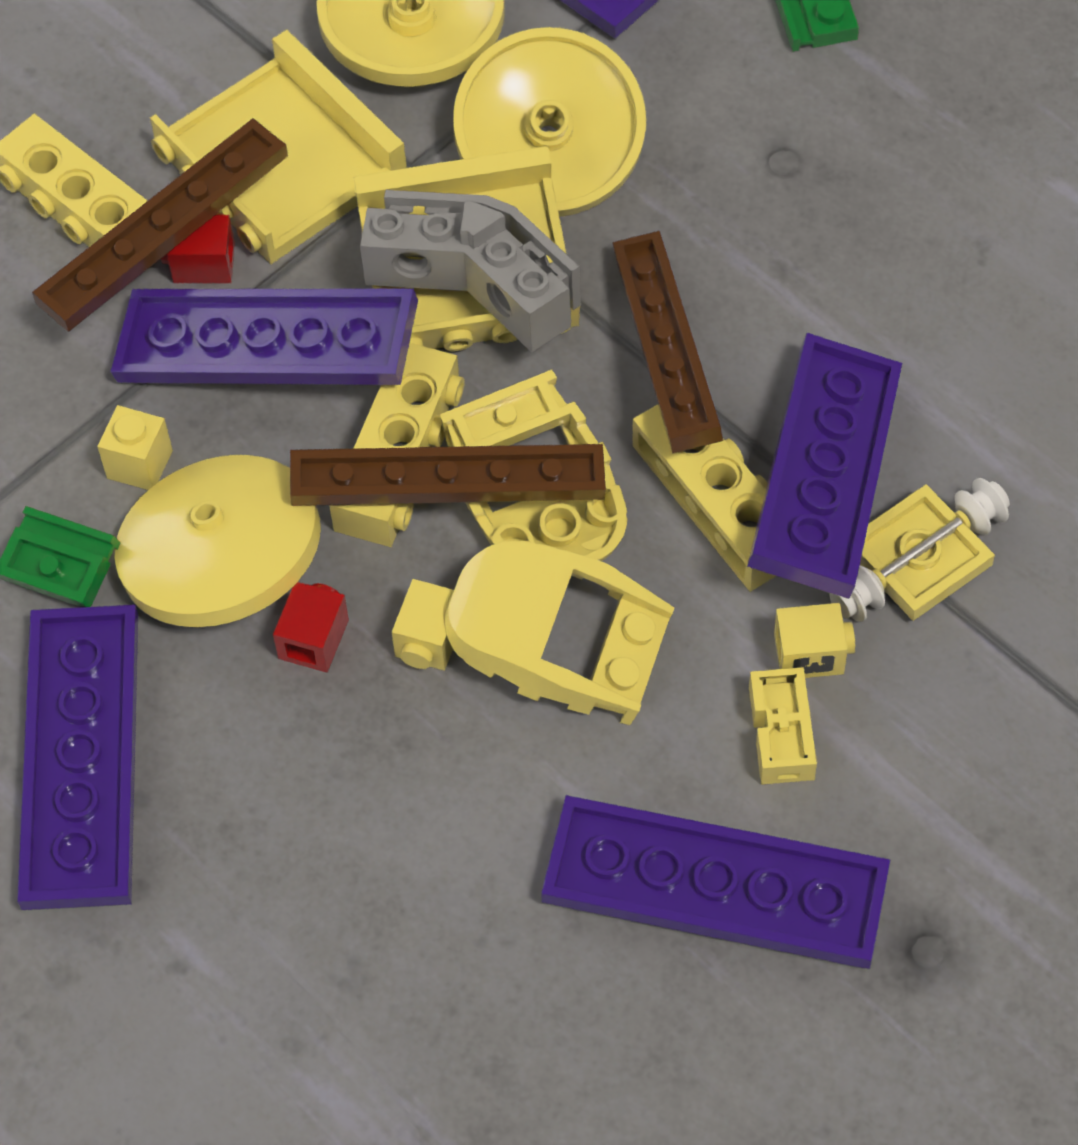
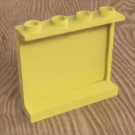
(326, 139)
(518, 178)

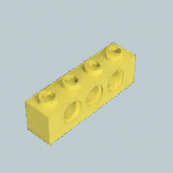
(64, 181)
(429, 378)
(690, 482)

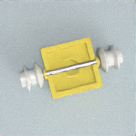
(925, 550)

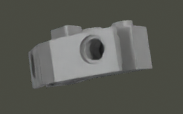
(478, 249)

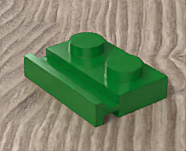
(818, 22)
(57, 557)

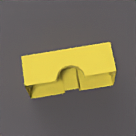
(786, 733)

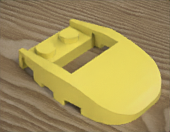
(514, 415)
(507, 610)

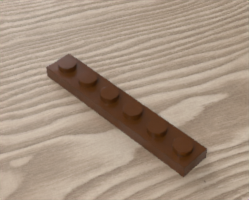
(159, 225)
(667, 343)
(447, 474)

